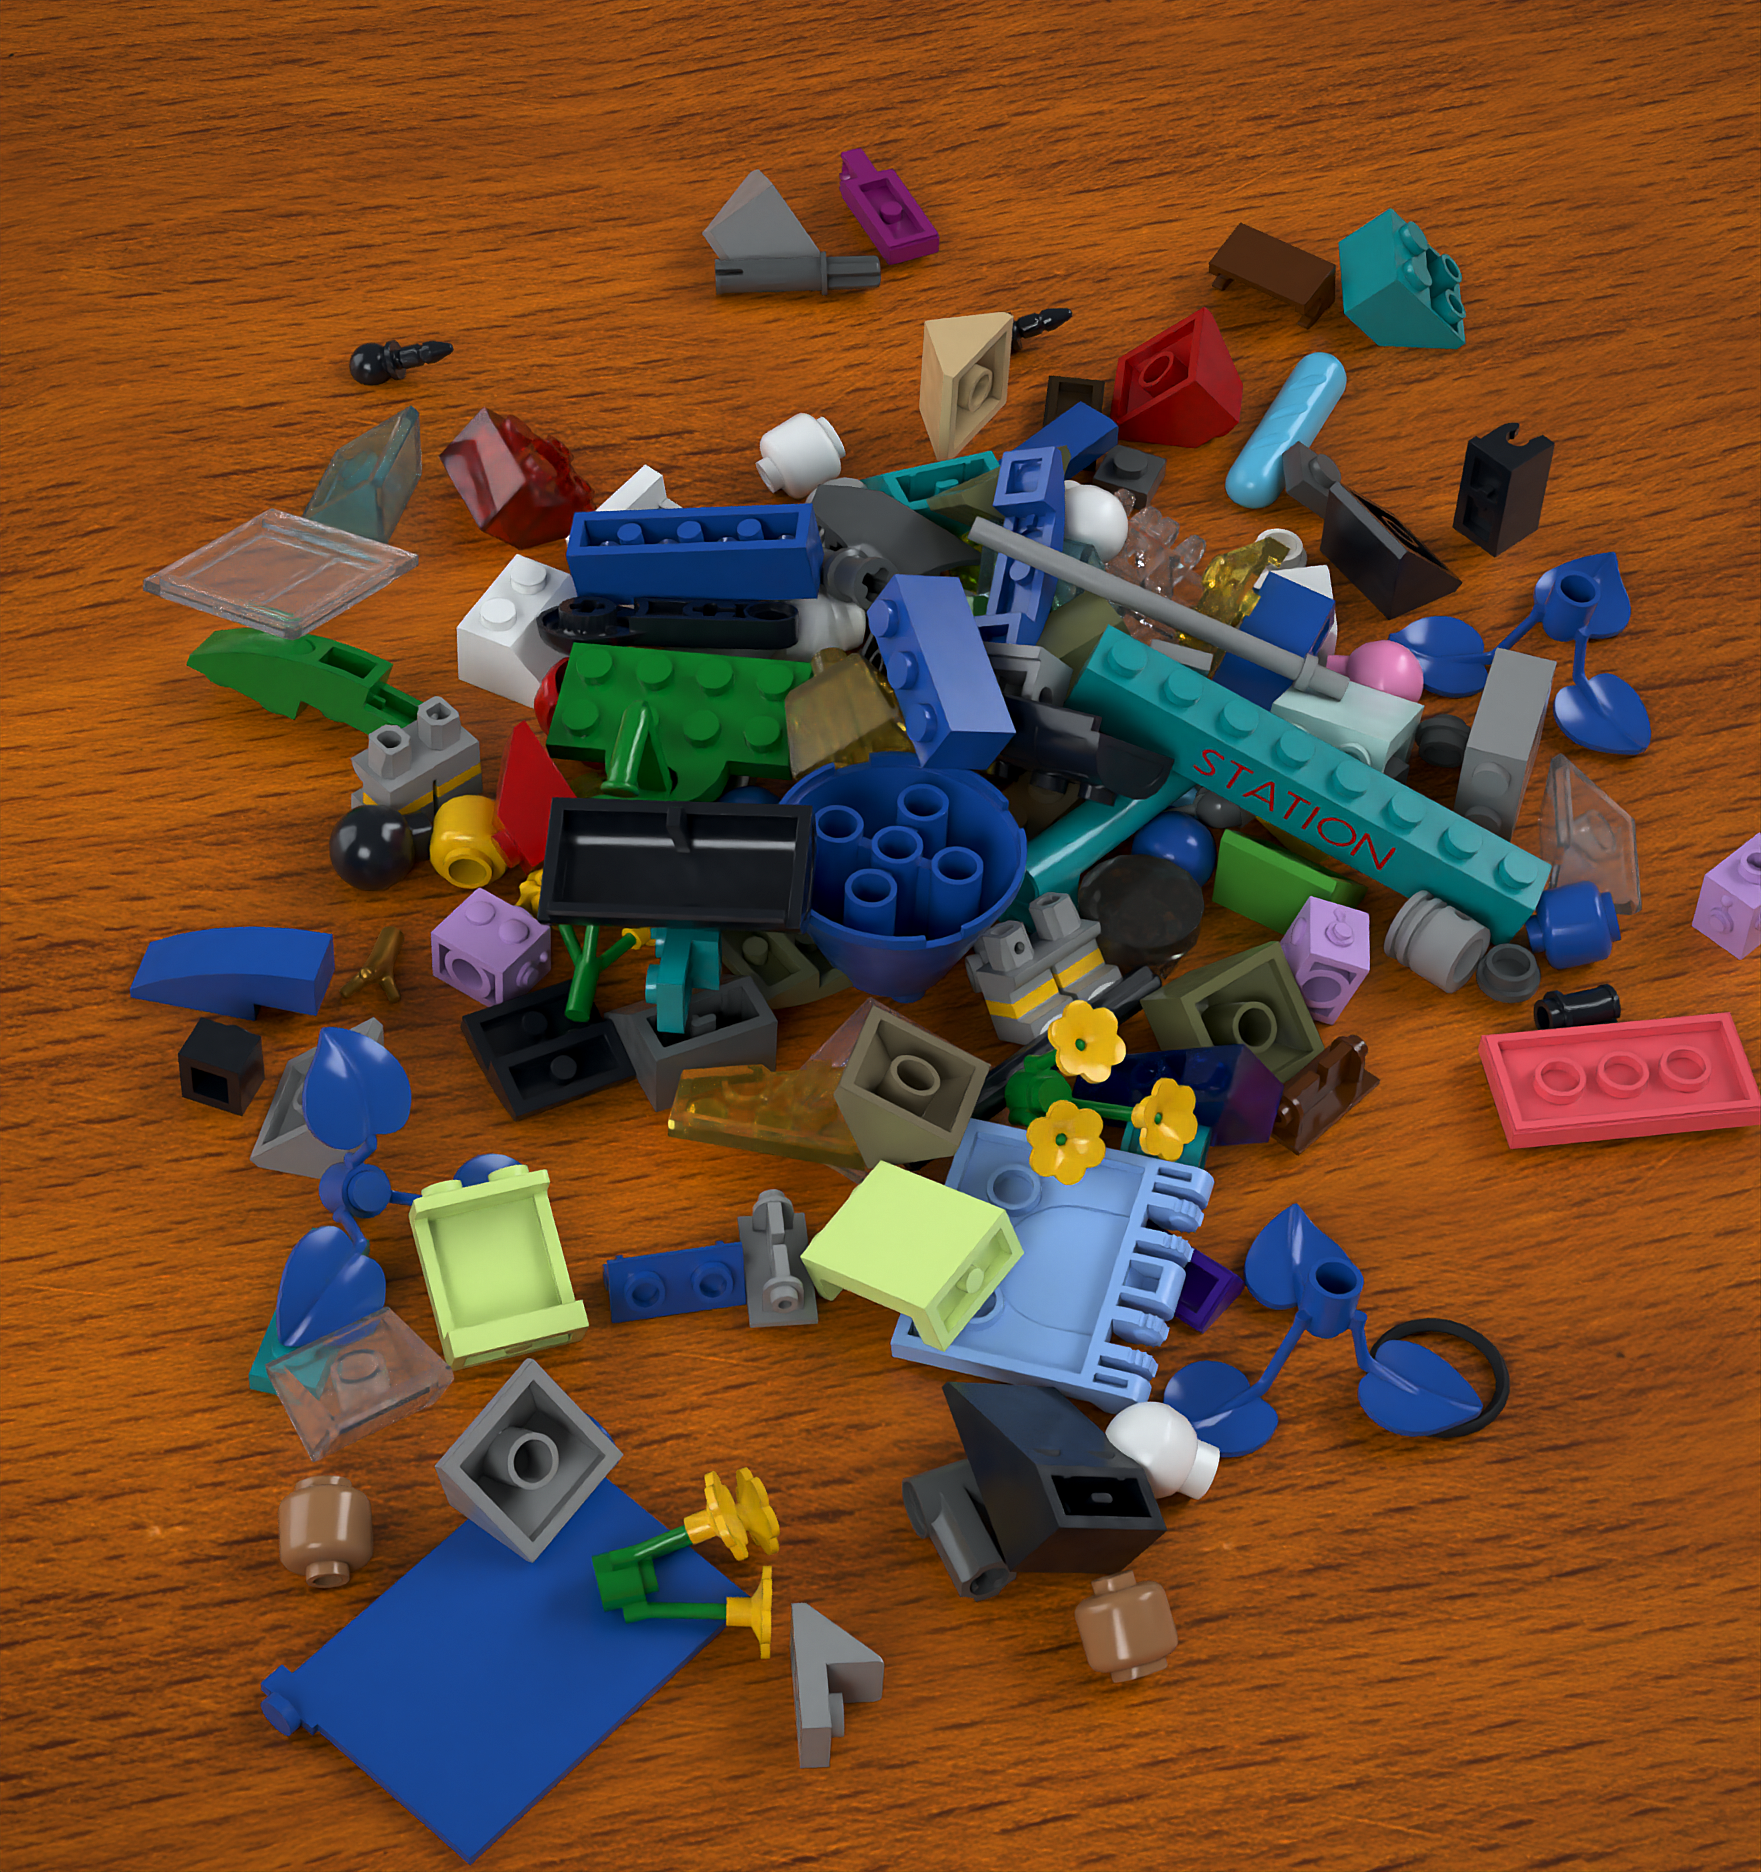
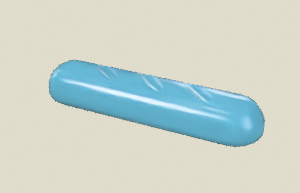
(1292, 417)

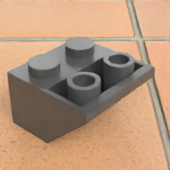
(720, 1031)

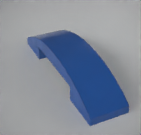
(1033, 504)

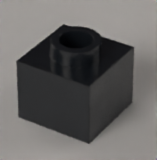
(221, 1066)

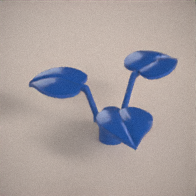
(1572, 602)
(346, 1100)
(1300, 1266)

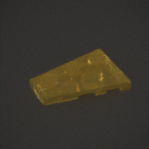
(1229, 589)
(766, 1112)

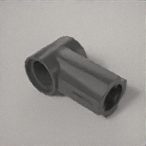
(952, 1513)

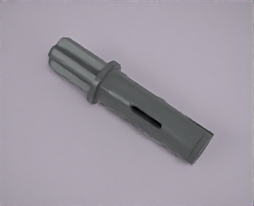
(797, 274)

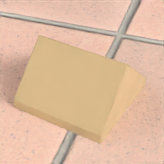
(963, 377)

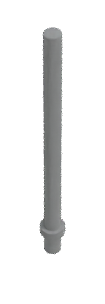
(1303, 671)

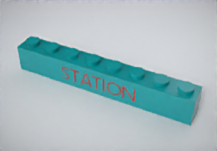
(1306, 785)

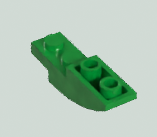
(303, 672)

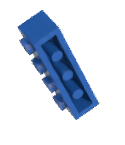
(697, 553)

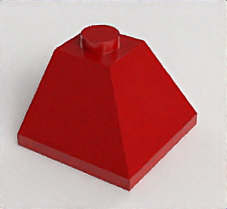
(1178, 386)
(524, 800)

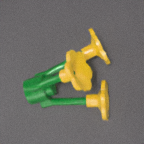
(1068, 1129)
(629, 1572)

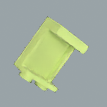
(915, 1251)
(495, 1268)

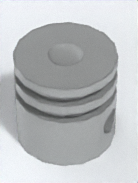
(1437, 941)

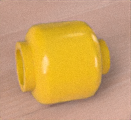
(463, 844)

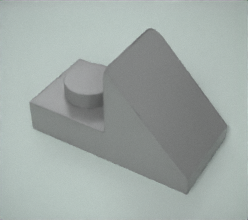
(826, 1672)

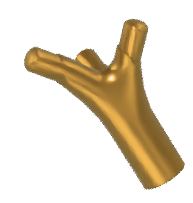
(379, 966)

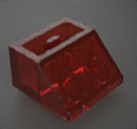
(516, 480)

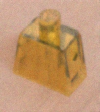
(842, 714)

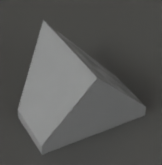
(758, 225)

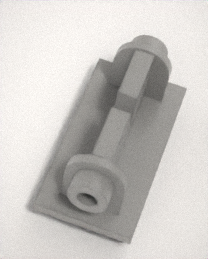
(775, 1276)

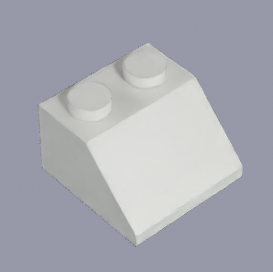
(500, 634)

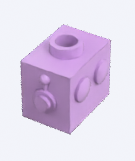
(1731, 901)
(491, 949)
(1328, 955)

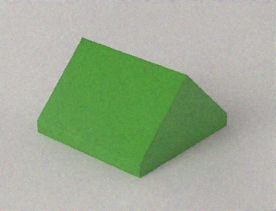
(1273, 882)

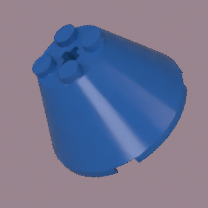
(907, 868)

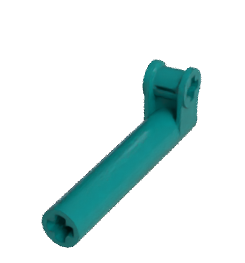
(1082, 839)

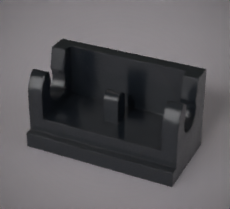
(1502, 489)

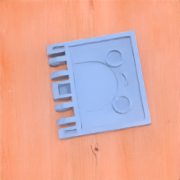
(1082, 1271)

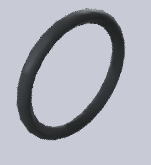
(1498, 1364)

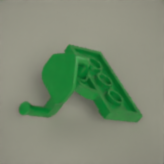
(673, 719)

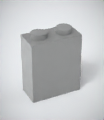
(1504, 741)

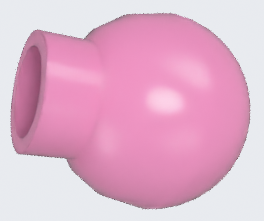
(1383, 667)

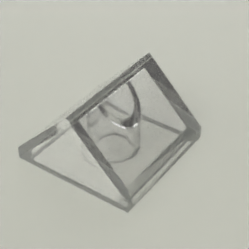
(1588, 837)
(357, 1381)

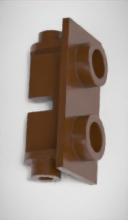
(1322, 1093)

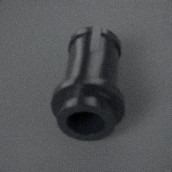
(1576, 1009)

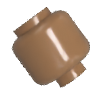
(325, 1530)
(1126, 1626)

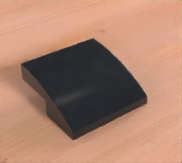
(541, 1056)

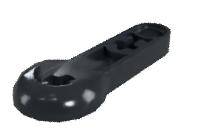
(670, 624)

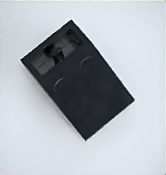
(1053, 1481)

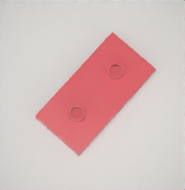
(1620, 1080)

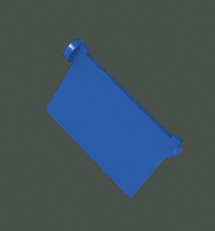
(497, 1671)

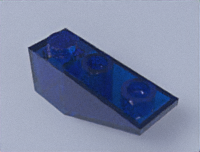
(1229, 1084)

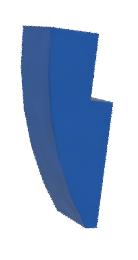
(238, 970)

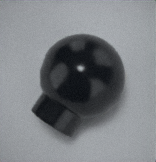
(378, 845)

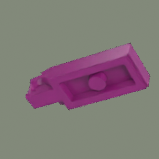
(886, 210)

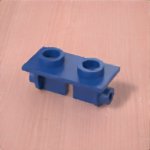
(675, 1282)

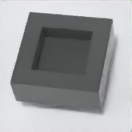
(1133, 471)
(1309, 477)

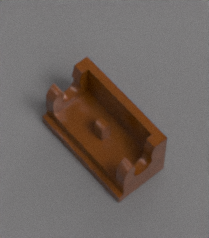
(1276, 271)

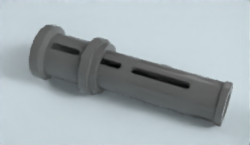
(854, 576)

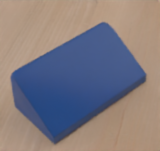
(1083, 431)

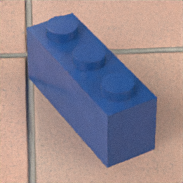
(1287, 618)
(940, 672)

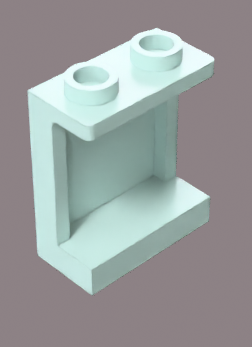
(1361, 724)

